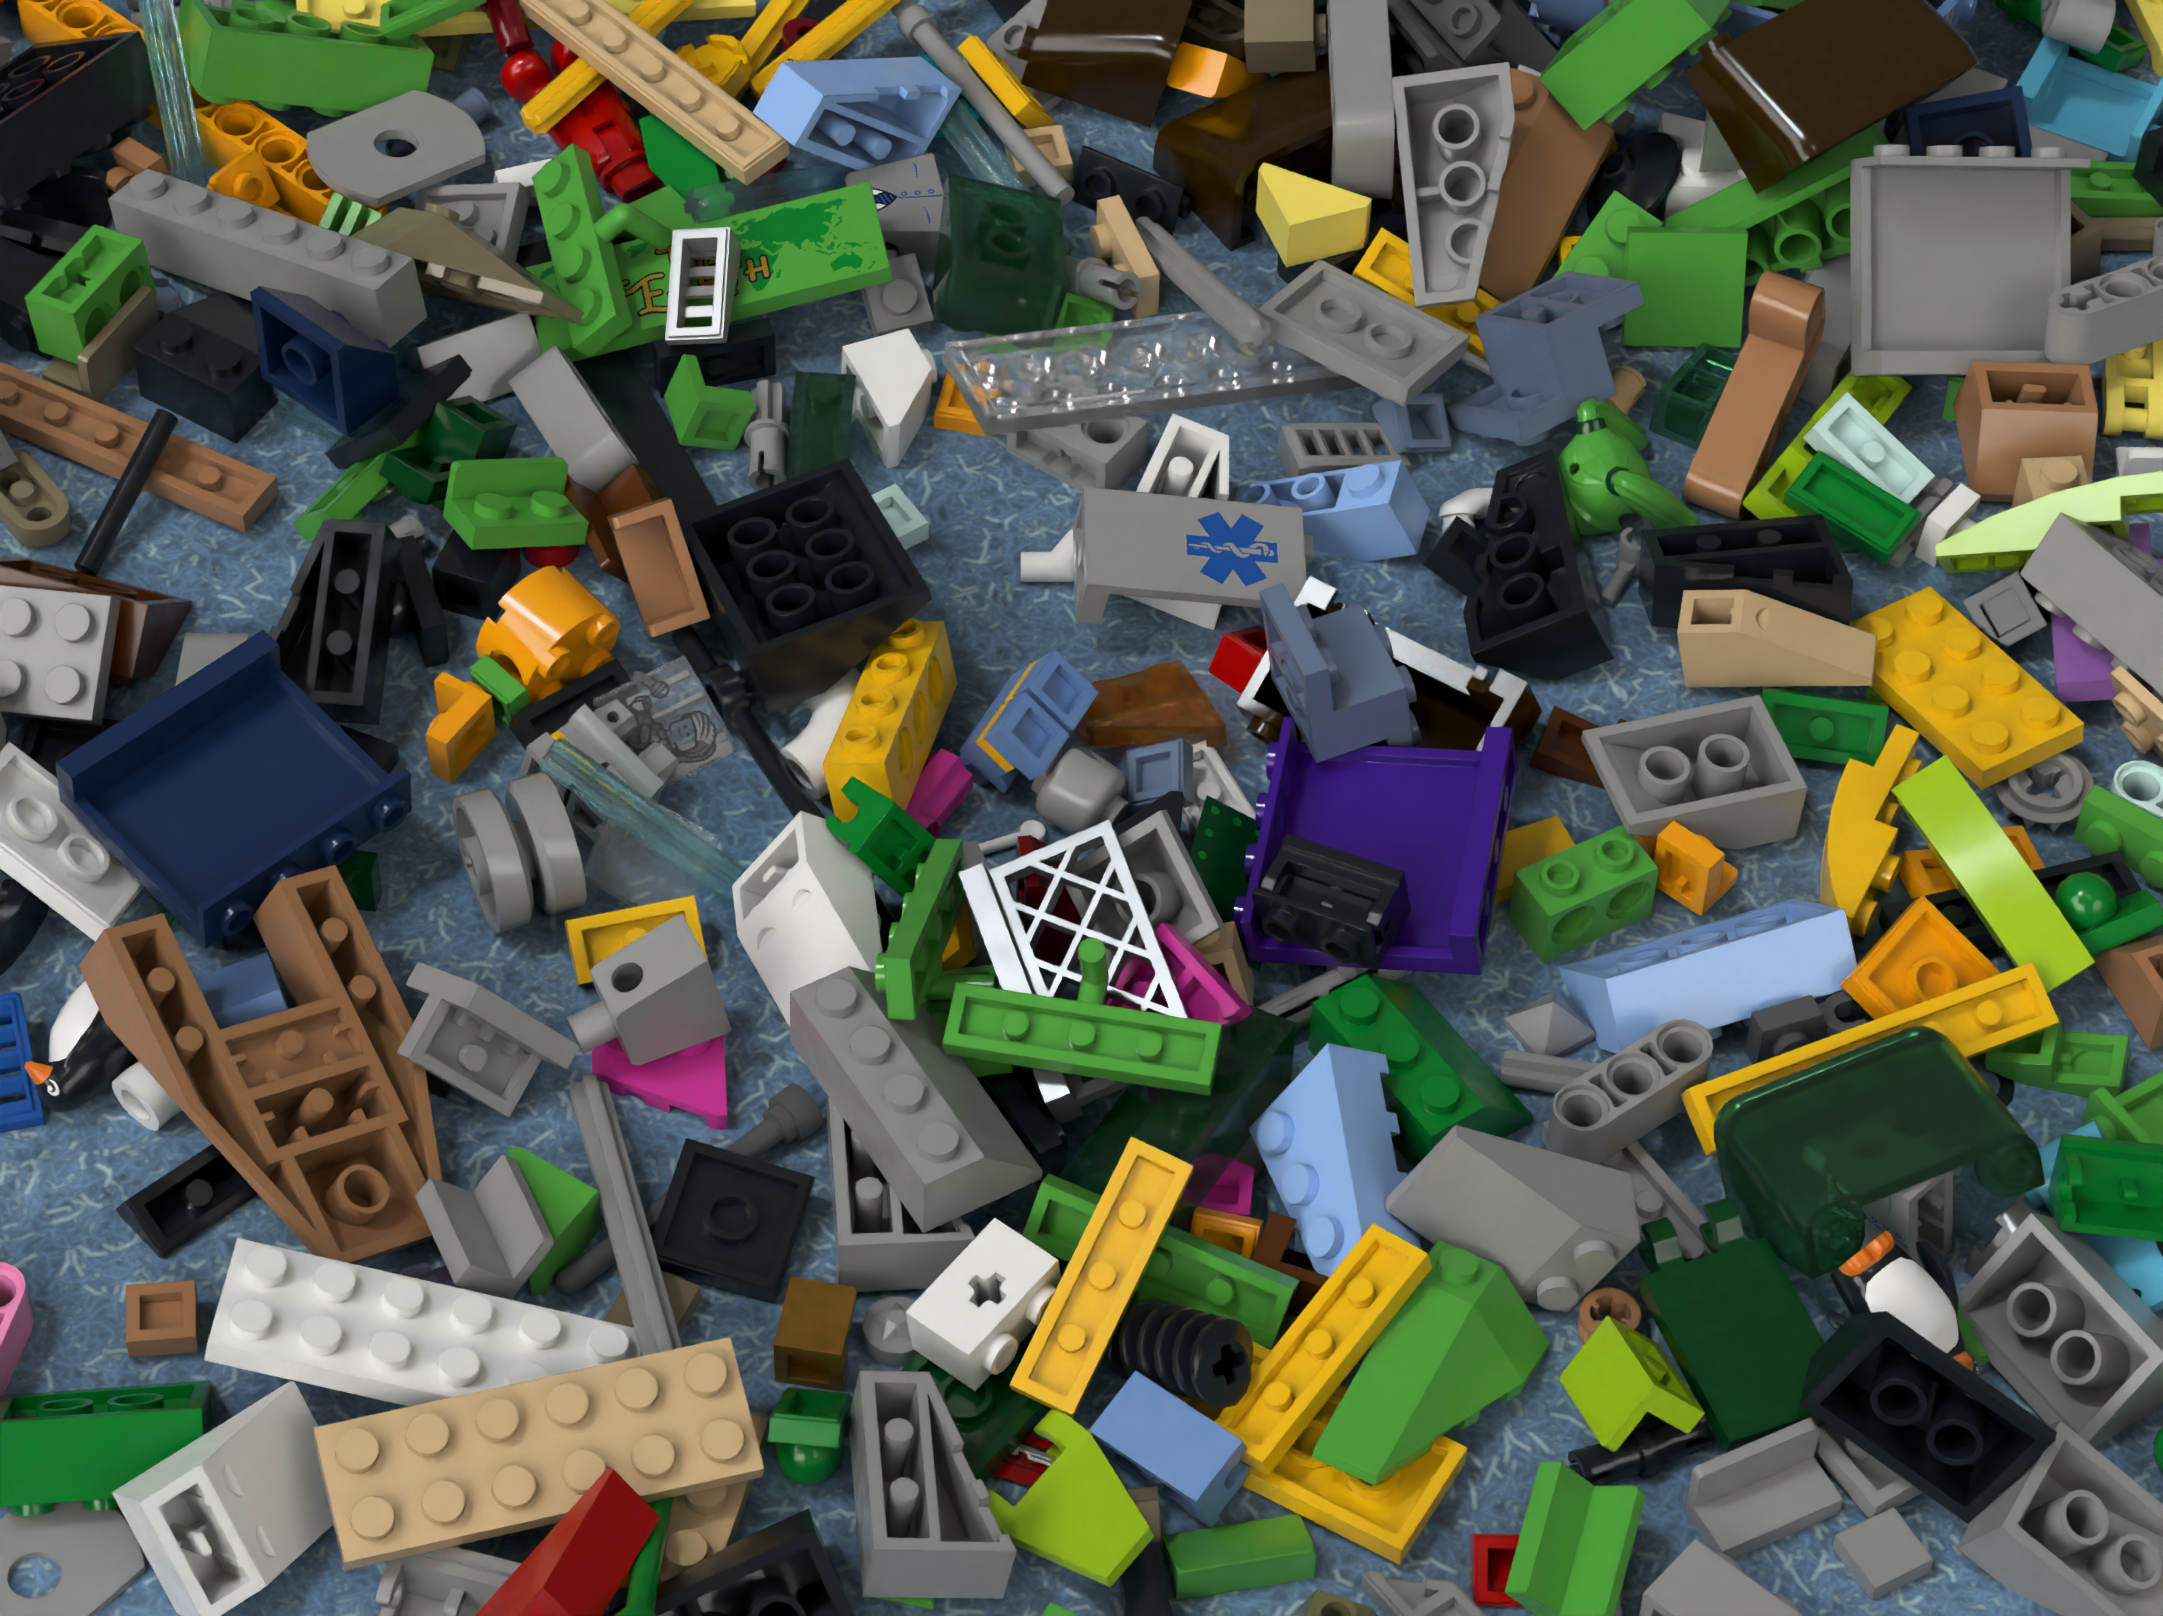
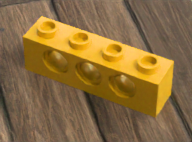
(893, 716)

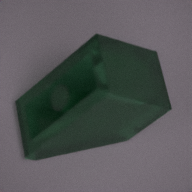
(821, 421)

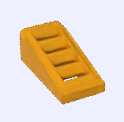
(1209, 72)

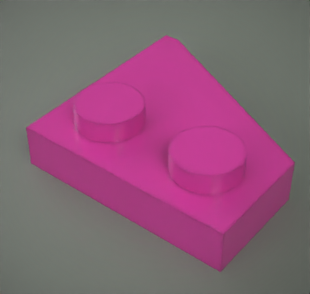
(686, 1079)

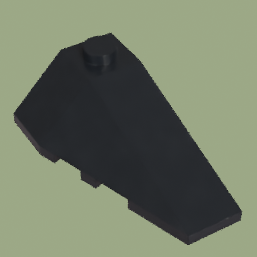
(1537, 590)
(763, 1574)

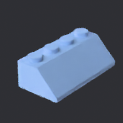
(1714, 972)

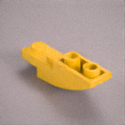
(1863, 831)

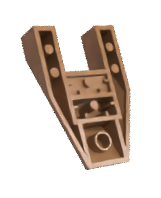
(300, 1098)

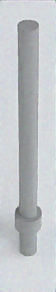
(921, 30)

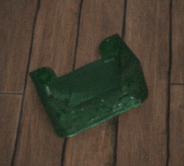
(1856, 1130)

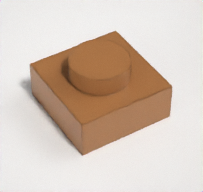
(162, 1318)

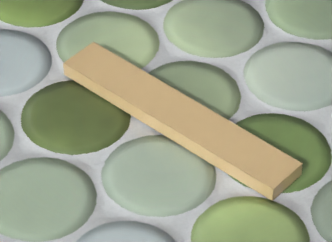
(663, 84)

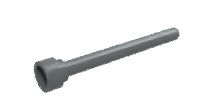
(789, 1117)

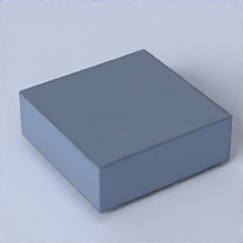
(1158, 770)

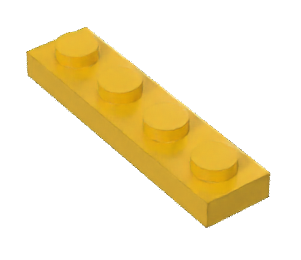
(1101, 1277)
(1324, 1345)

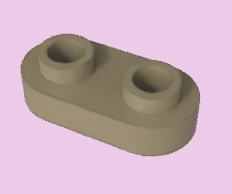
(1216, 27)
(33, 505)

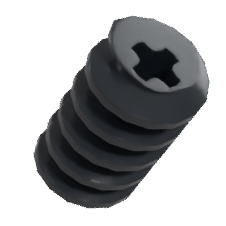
(1184, 1351)

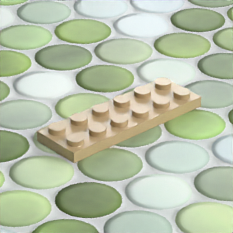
(533, 1449)

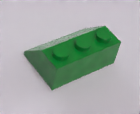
(1431, 1068)
(93, 1441)

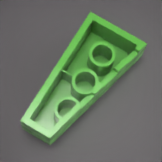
(296, 59)
(1794, 220)

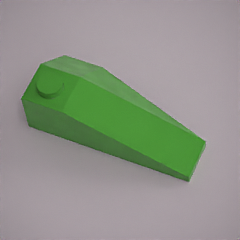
(1434, 1367)

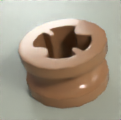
(1607, 1301)

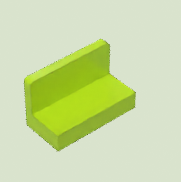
(1623, 1378)

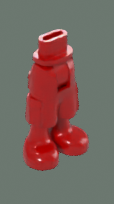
(597, 124)

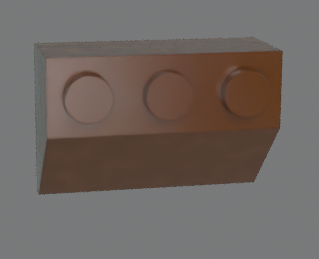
(145, 619)

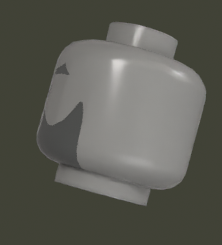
(1080, 791)

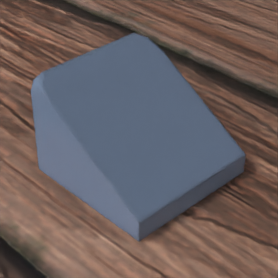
(1418, 426)

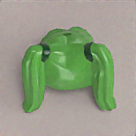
(1610, 475)

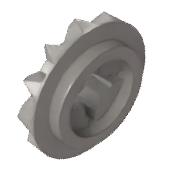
(2071, 785)

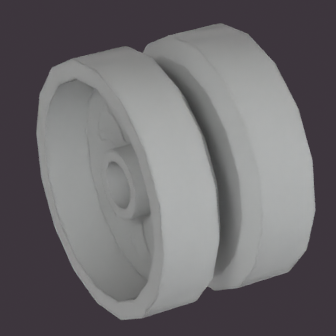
(519, 851)

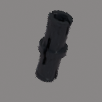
(1640, 1452)

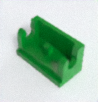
(883, 837)
(2108, 1187)

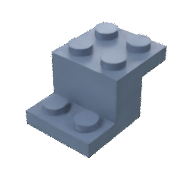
(1545, 356)
(1338, 677)

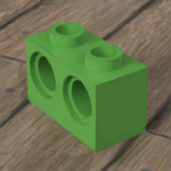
(86, 290)
(1583, 893)

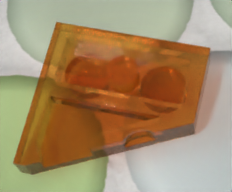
(1149, 707)

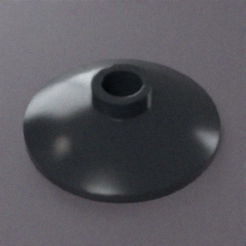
(1639, 171)

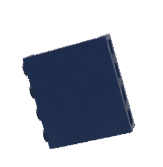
(229, 790)

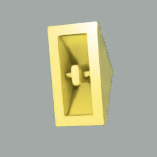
(1309, 216)

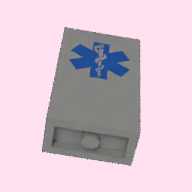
(1183, 549)

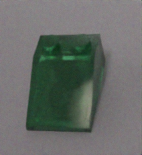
(999, 259)

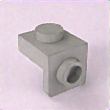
(899, 302)

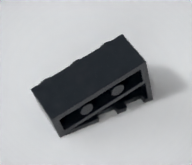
(1773, 557)
(341, 619)

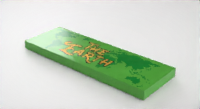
(786, 259)

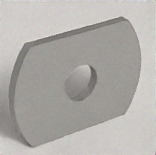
(350, 164)
(90, 1547)

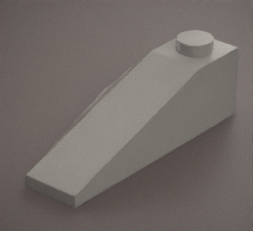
(1453, 162)

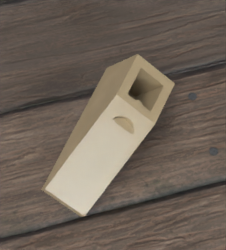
(1761, 642)

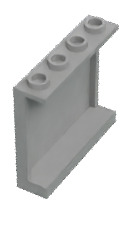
(1956, 256)

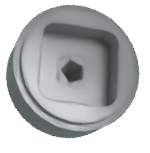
(887, 1331)

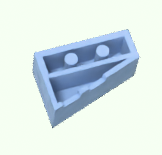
(858, 108)
(1334, 1153)

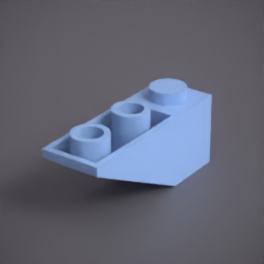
(1352, 511)

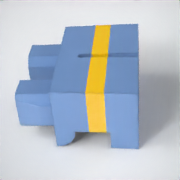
(1027, 722)

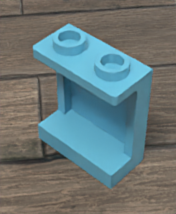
(2089, 102)

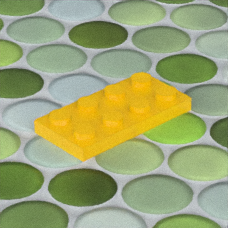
(1964, 690)
(1376, 1517)

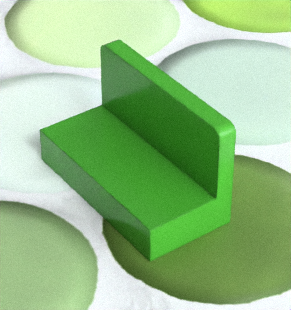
(1574, 1544)

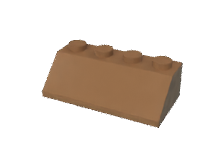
(1541, 187)

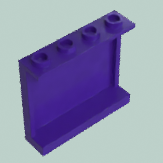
(1403, 807)

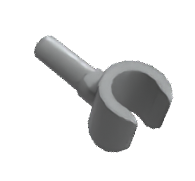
(1627, 565)

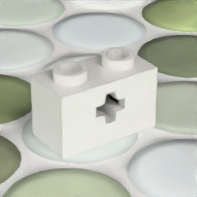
(984, 1305)

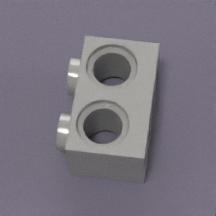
(1085, 453)

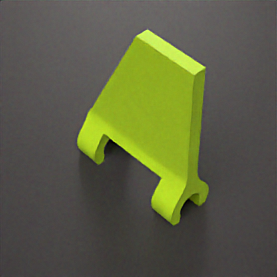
(1076, 1508)

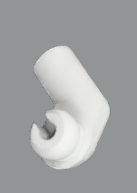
(1467, 505)
(1050, 566)

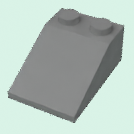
(1704, 767)
(1530, 1210)
(2073, 1535)

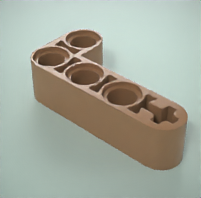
(1782, 341)

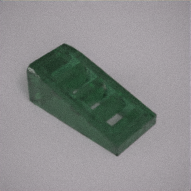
(1691, 396)

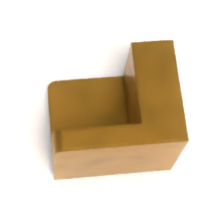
(814, 1334)

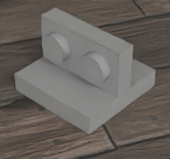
(478, 1040)

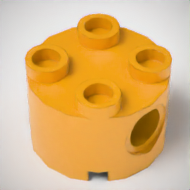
(549, 632)

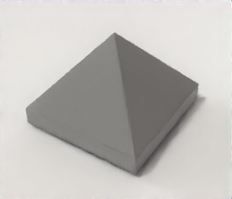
(1549, 1026)

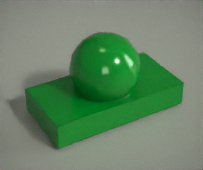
(1855, 509)
(2100, 919)
(809, 1433)

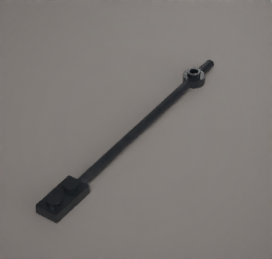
(733, 701)

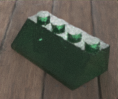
(1194, 1127)

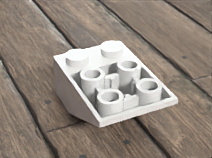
(806, 909)
(231, 1505)

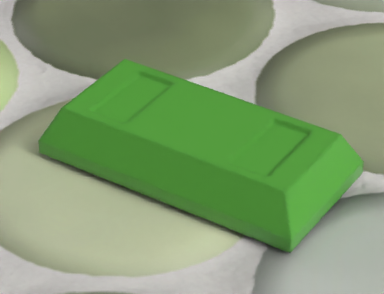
(407, 17)

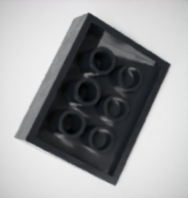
(66, 103)
(803, 580)

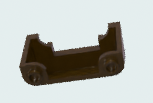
(1105, 53)
(1823, 78)
(1226, 142)
(1451, 698)

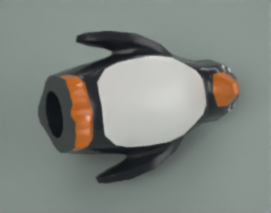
(81, 1055)
(1891, 1281)

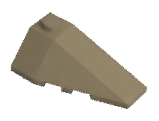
(463, 264)

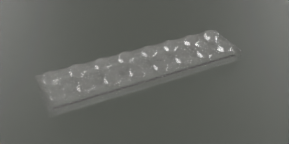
(1123, 372)

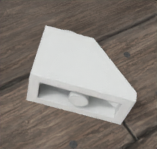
(891, 389)

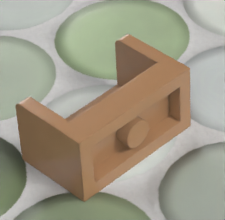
(658, 567)

